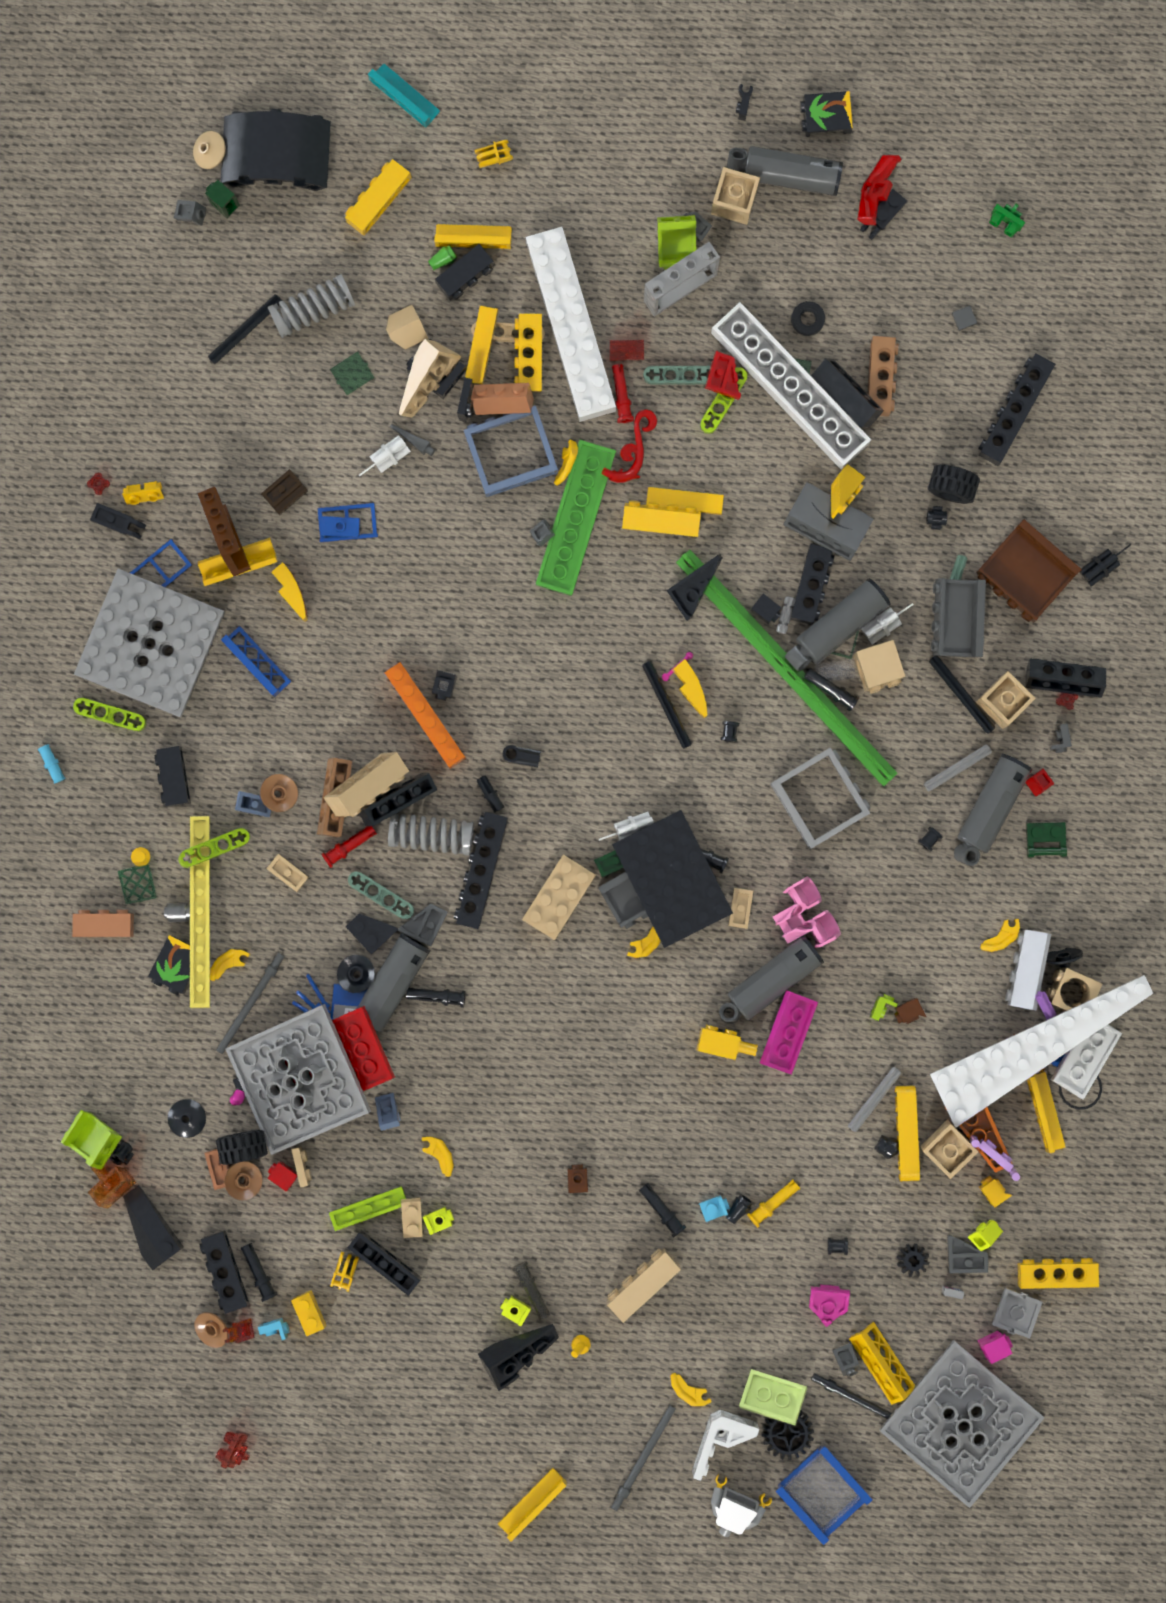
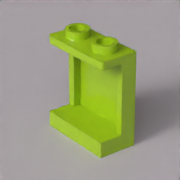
(675, 239)
(91, 1139)

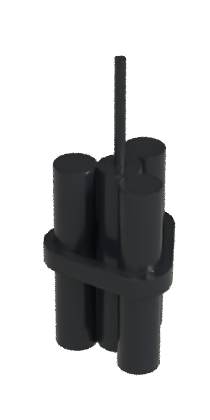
(1101, 566)

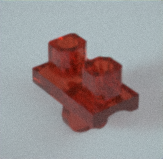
(626, 350)
(235, 1452)

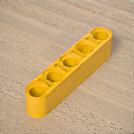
(908, 1133)

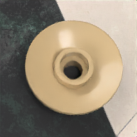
(214, 153)

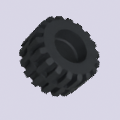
(953, 484)
(241, 1147)

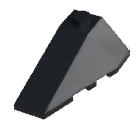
(151, 1231)
(508, 1356)

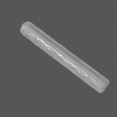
(957, 768)
(874, 1099)

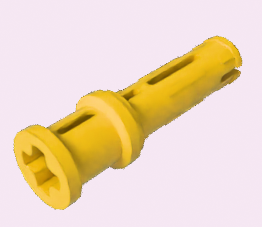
(766, 1209)

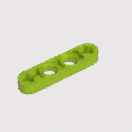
(726, 402)
(109, 716)
(214, 849)

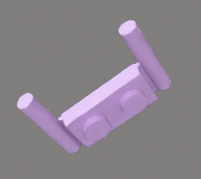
(1002, 1159)

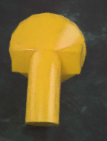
(580, 1345)

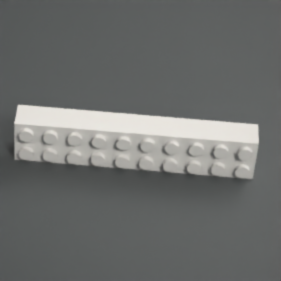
(570, 324)
(790, 385)

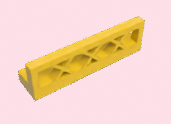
(258, 555)
(1045, 1112)
(881, 1366)
(532, 1504)

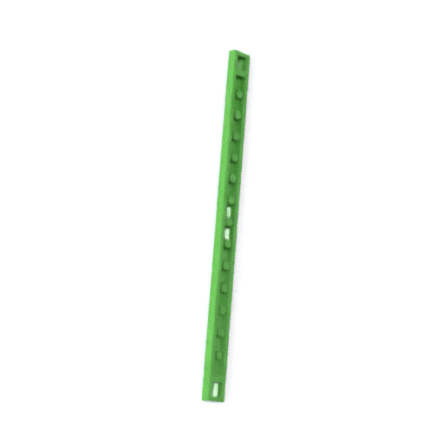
(806, 690)

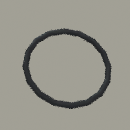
(1086, 1107)

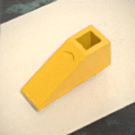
(843, 489)

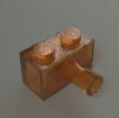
(111, 1185)

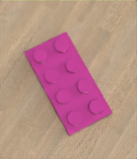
(788, 1032)

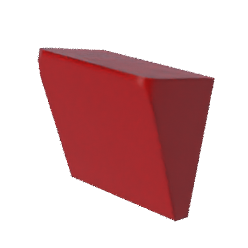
(1039, 782)

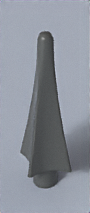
(421, 444)

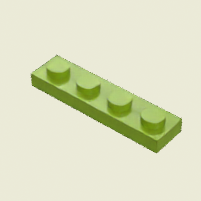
(367, 1208)

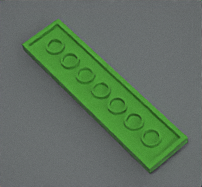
(575, 518)

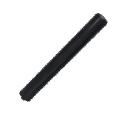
(243, 330)
(962, 694)
(666, 704)

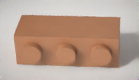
(502, 398)
(103, 924)

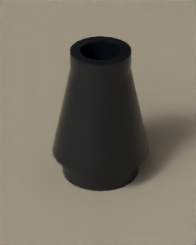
(739, 1208)

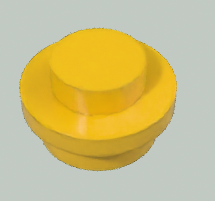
(140, 856)

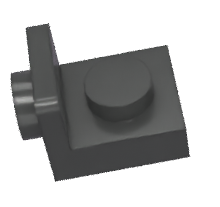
(190, 211)
(702, 225)
(1063, 736)
(847, 1360)

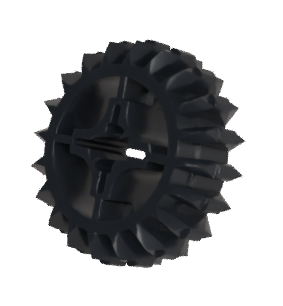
(779, 1434)

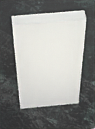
(1084, 1062)

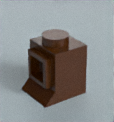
(909, 1011)

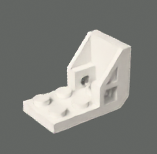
(735, 1431)

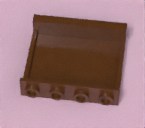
(1028, 571)

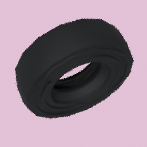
(812, 307)

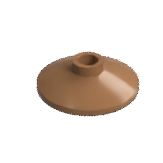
(287, 789)
(251, 1184)
(210, 1329)

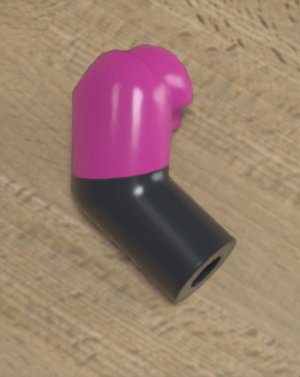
(239, 1095)

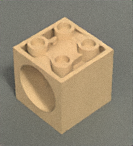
(735, 195)
(879, 667)
(1005, 700)
(1089, 988)
(949, 1149)

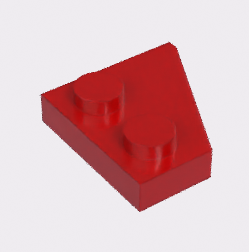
(722, 376)

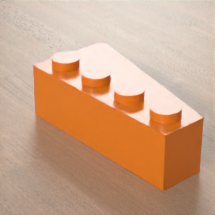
(984, 1128)

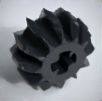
(907, 1264)

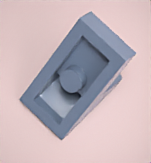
(251, 804)
(387, 1111)

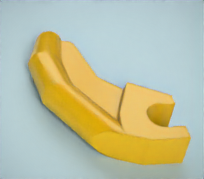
(568, 455)
(1003, 939)
(646, 945)
(227, 960)
(441, 1152)
(689, 1394)

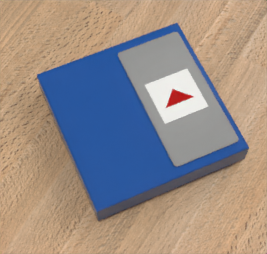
(344, 1001)

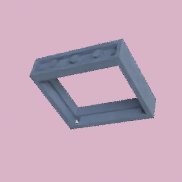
(518, 480)

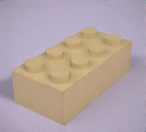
(366, 784)
(559, 897)
(643, 1285)

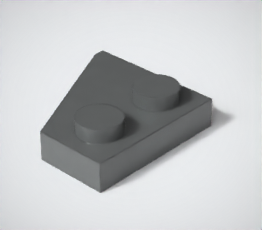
(425, 924)
(965, 1257)

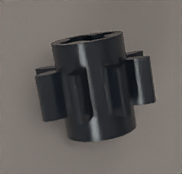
(936, 517)
(122, 1153)

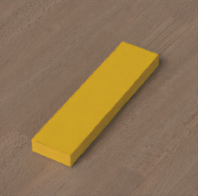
(703, 502)

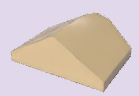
(406, 328)

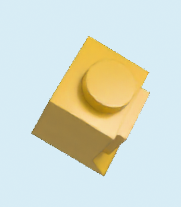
(994, 1191)

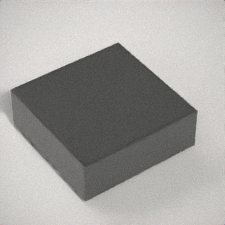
(964, 318)
(542, 533)

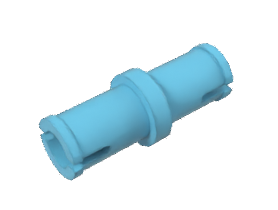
(51, 763)

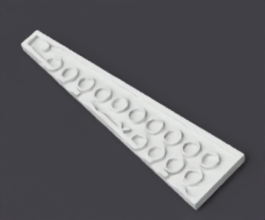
(994, 1071)

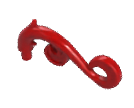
(638, 450)

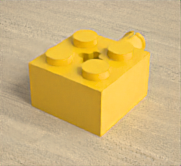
(723, 1044)

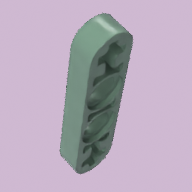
(680, 371)
(382, 893)

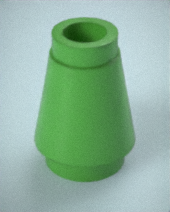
(443, 257)

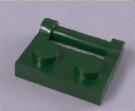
(1046, 833)

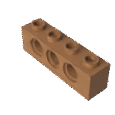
(879, 346)
(336, 773)

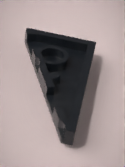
(691, 589)

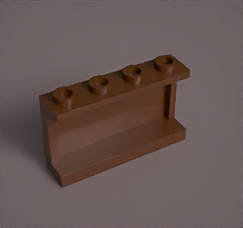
(224, 531)

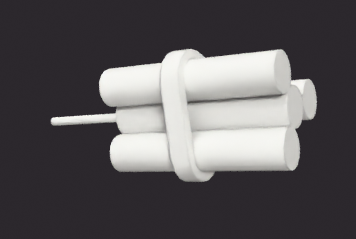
(389, 454)
(882, 625)
(631, 825)

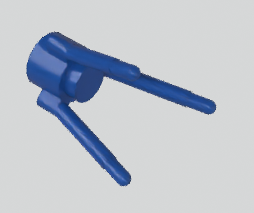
(307, 1000)

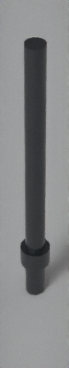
(831, 1385)

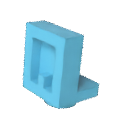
(714, 1208)
(271, 1328)

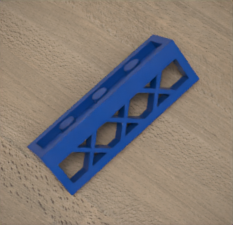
(242, 656)

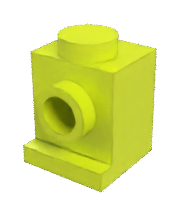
(430, 1220)
(985, 1234)
(523, 1310)

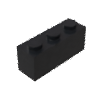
(465, 273)
(172, 776)

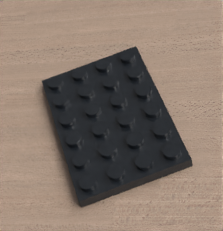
(672, 878)

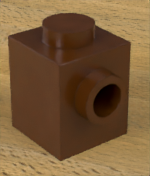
(577, 1179)

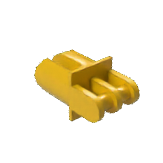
(490, 155)
(340, 1284)

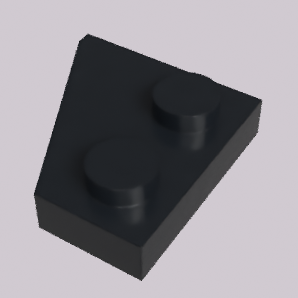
(370, 932)

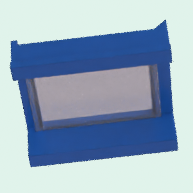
(822, 1493)

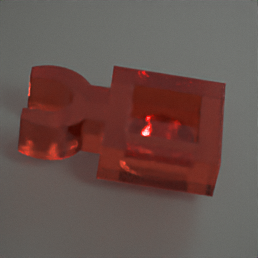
(240, 1331)

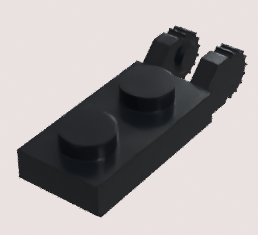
(886, 212)
(115, 520)

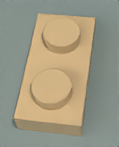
(287, 873)
(741, 908)
(303, 1174)
(411, 1218)

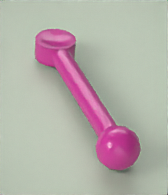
(665, 677)

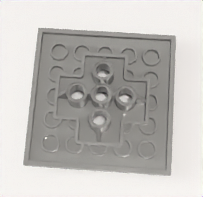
(136, 607)
(329, 1096)
(960, 1384)

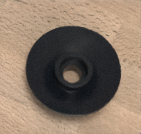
(1064, 957)
(346, 973)
(196, 1116)

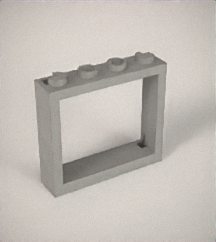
(681, 279)
(794, 815)

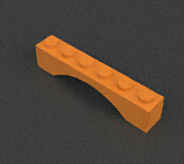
(425, 715)

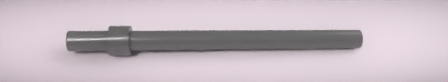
(270, 971)
(624, 1491)

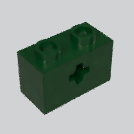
(222, 198)

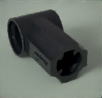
(523, 756)

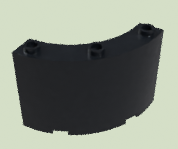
(276, 149)

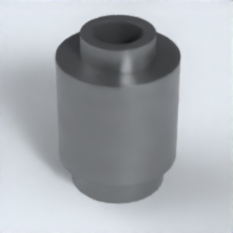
(177, 912)

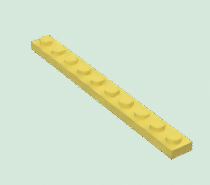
(200, 916)

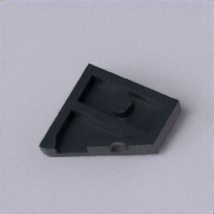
(465, 405)

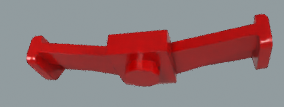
(876, 189)

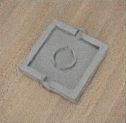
(1017, 1313)

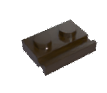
(284, 492)

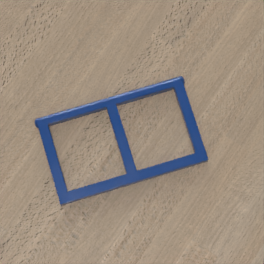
(346, 508)
(150, 559)

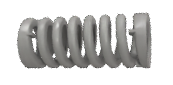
(341, 293)
(398, 833)

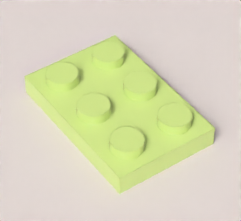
(773, 1397)

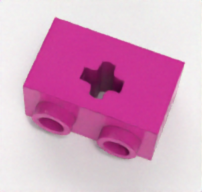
(995, 1346)

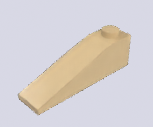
(427, 370)

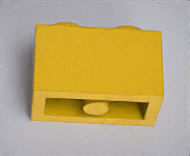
(308, 1313)

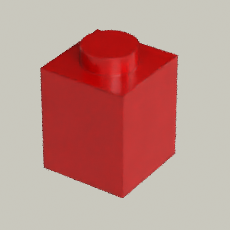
(282, 1175)

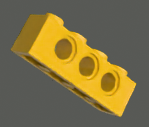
(534, 323)
(1088, 1278)

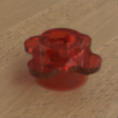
(92, 483)
(1068, 704)

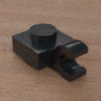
(742, 106)

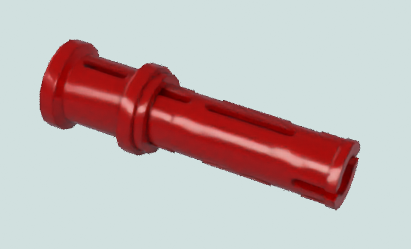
(623, 403)
(341, 850)

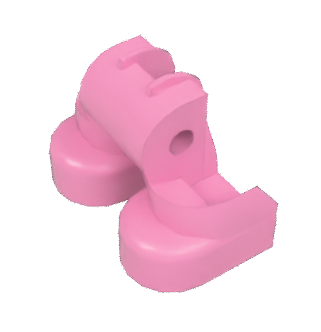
(822, 926)

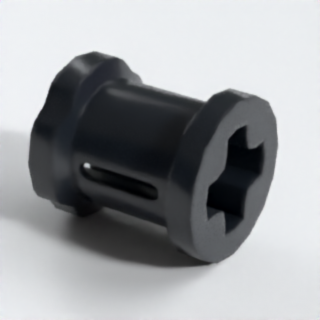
(729, 731)
(930, 839)
(837, 1246)

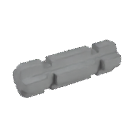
(785, 615)

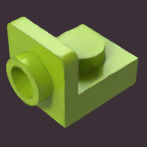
(879, 1007)

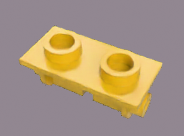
(151, 492)

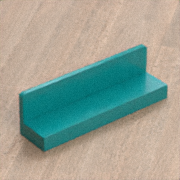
(404, 94)

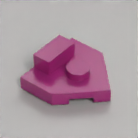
(828, 1302)

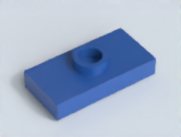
(340, 527)

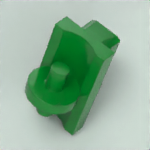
(1008, 215)

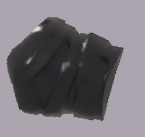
(887, 1147)

